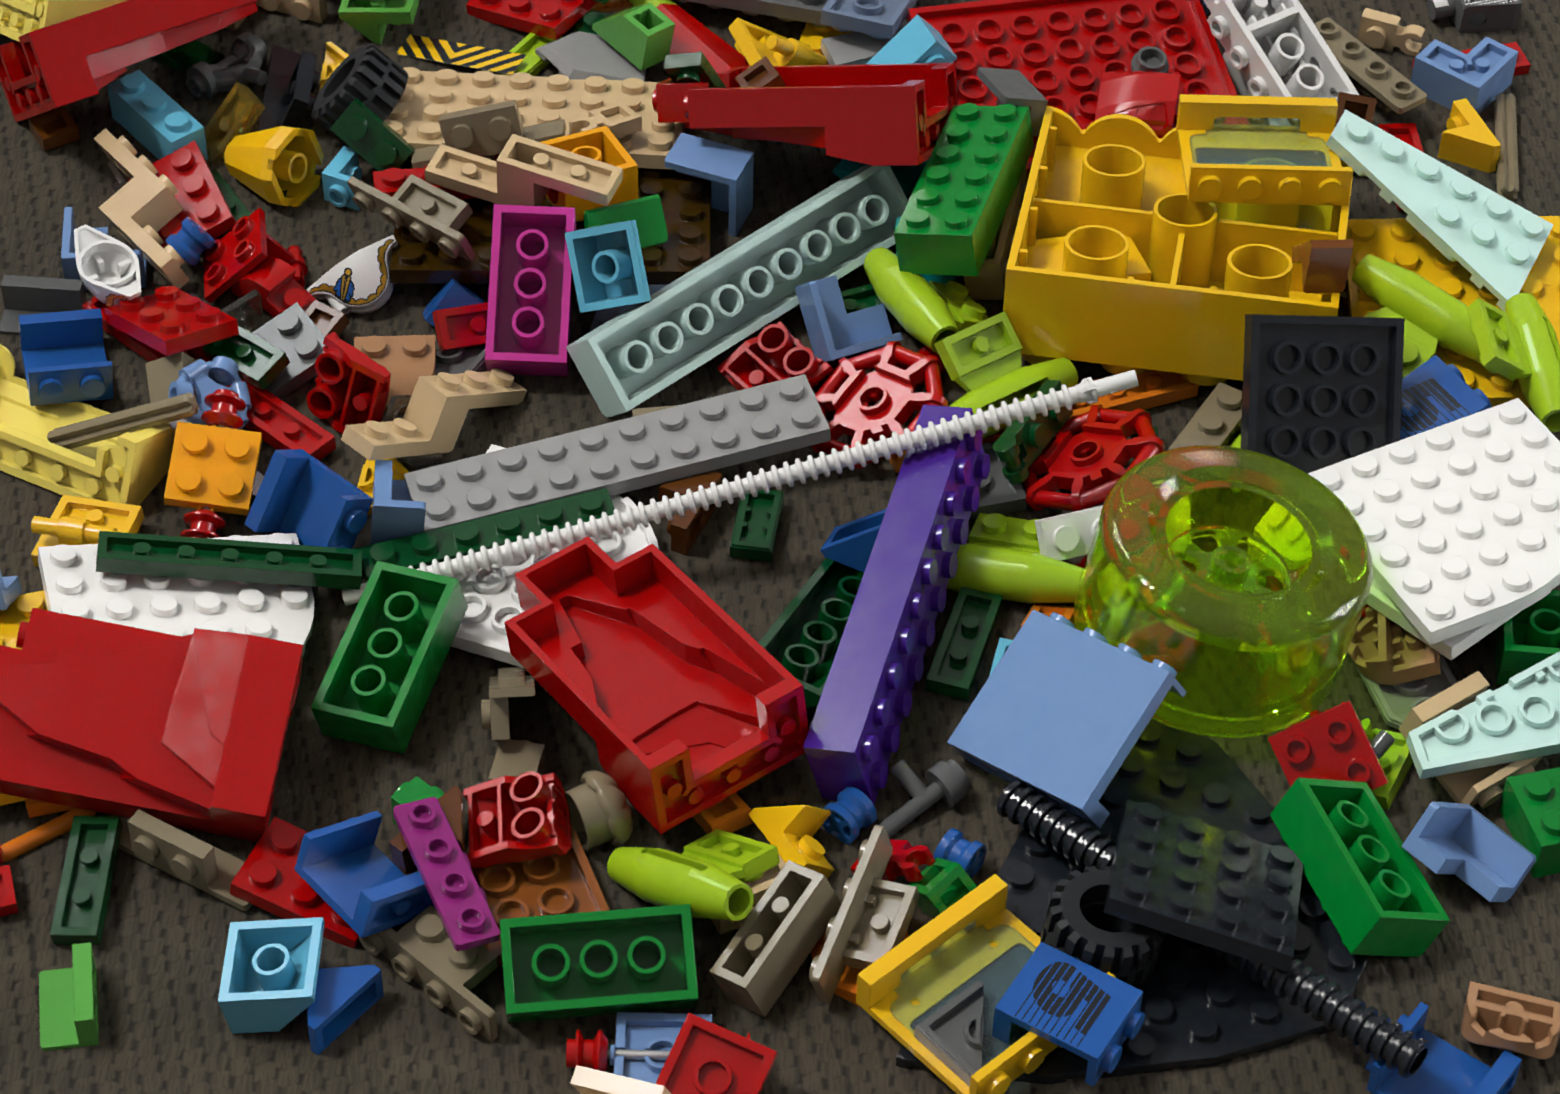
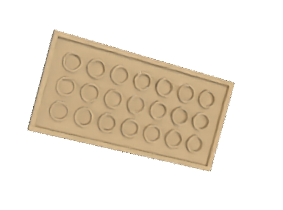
(538, 102)

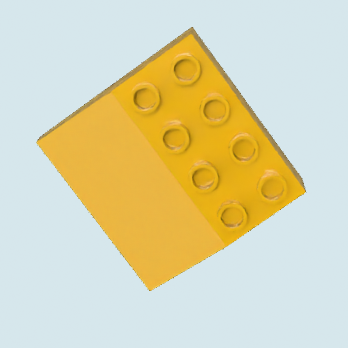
(1203, 256)

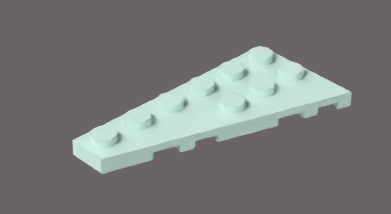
(1453, 212)
(1496, 728)

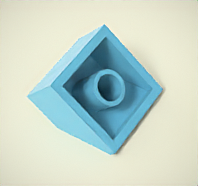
(607, 266)
(269, 972)

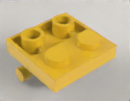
(757, 42)
(80, 520)

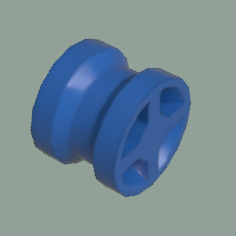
(191, 241)
(849, 815)
(959, 850)

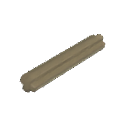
(1506, 133)
(125, 421)

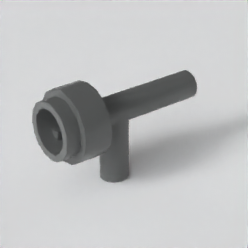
(945, 782)

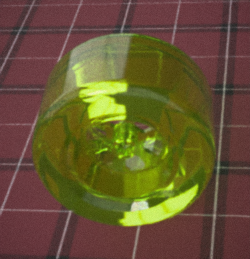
(1231, 579)

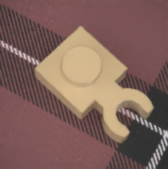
(1384, 32)
(616, 116)

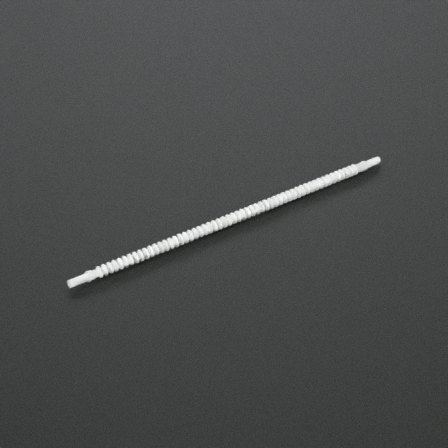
(1086, 391)

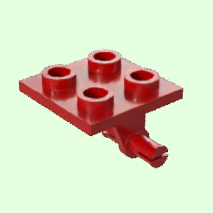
(242, 251)
(1329, 748)

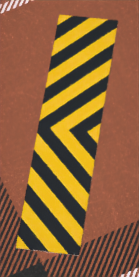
(461, 54)

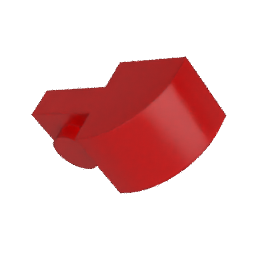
(276, 284)

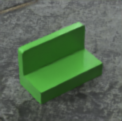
(70, 1003)

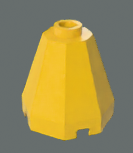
(276, 162)

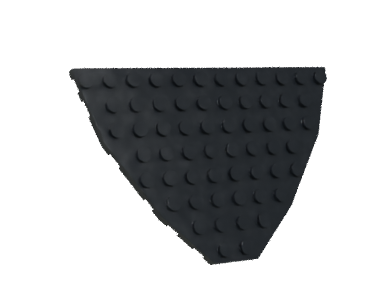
(1192, 1001)

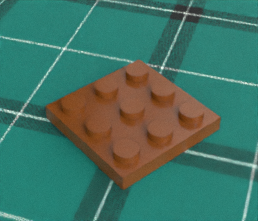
(540, 888)

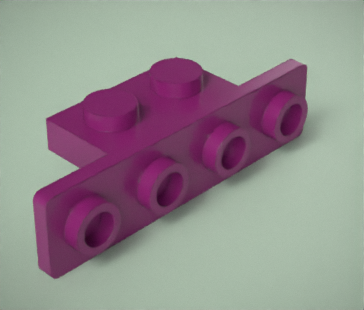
(446, 874)

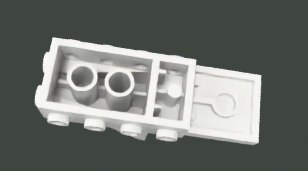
(1275, 50)

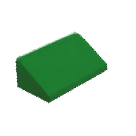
(646, 212)

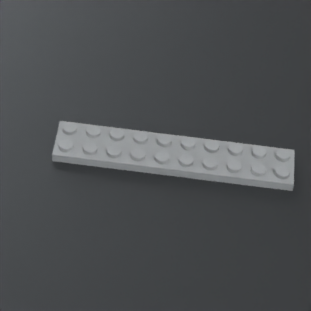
(625, 453)

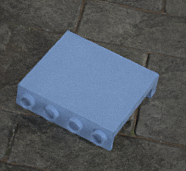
(1063, 712)

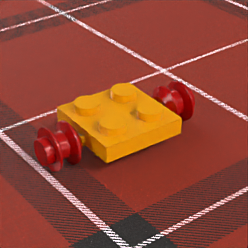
(213, 466)

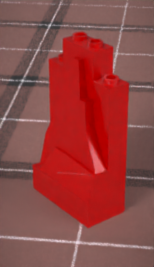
(91, 50)
(851, 110)
(656, 677)
(147, 721)

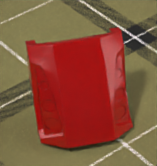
(1142, 95)
(772, 358)
(348, 385)
(517, 819)

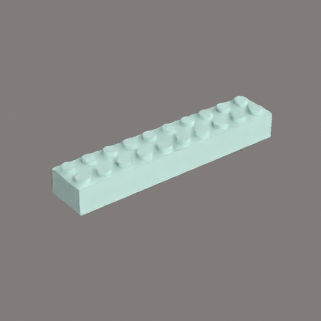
(737, 290)

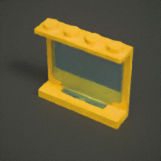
(1260, 150)
(941, 960)

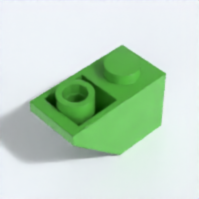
(638, 34)

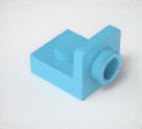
(336, 176)

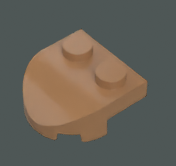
(403, 357)
(1390, 652)
(1511, 1021)

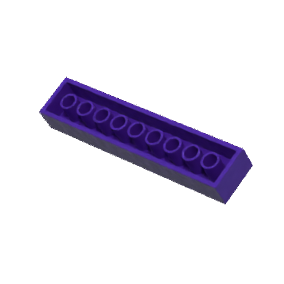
(895, 612)

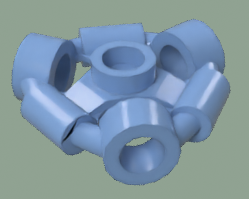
(206, 379)

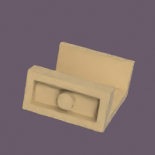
(1472, 786)

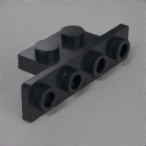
(288, 88)

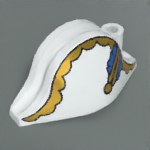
(106, 266)
(358, 281)

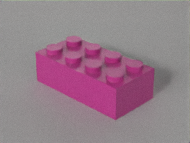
(530, 290)

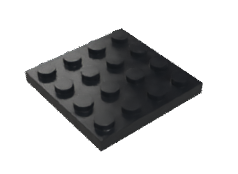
(1321, 387)
(1205, 885)

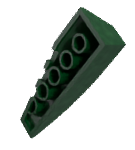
(812, 626)

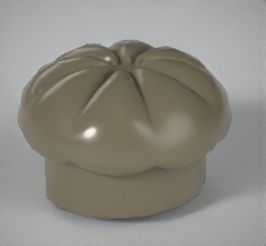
(600, 810)

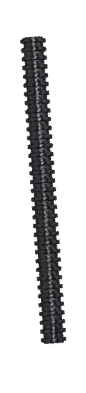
(1299, 984)

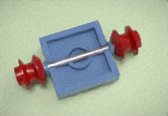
(639, 1047)

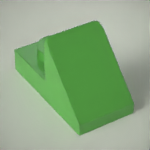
(372, 16)

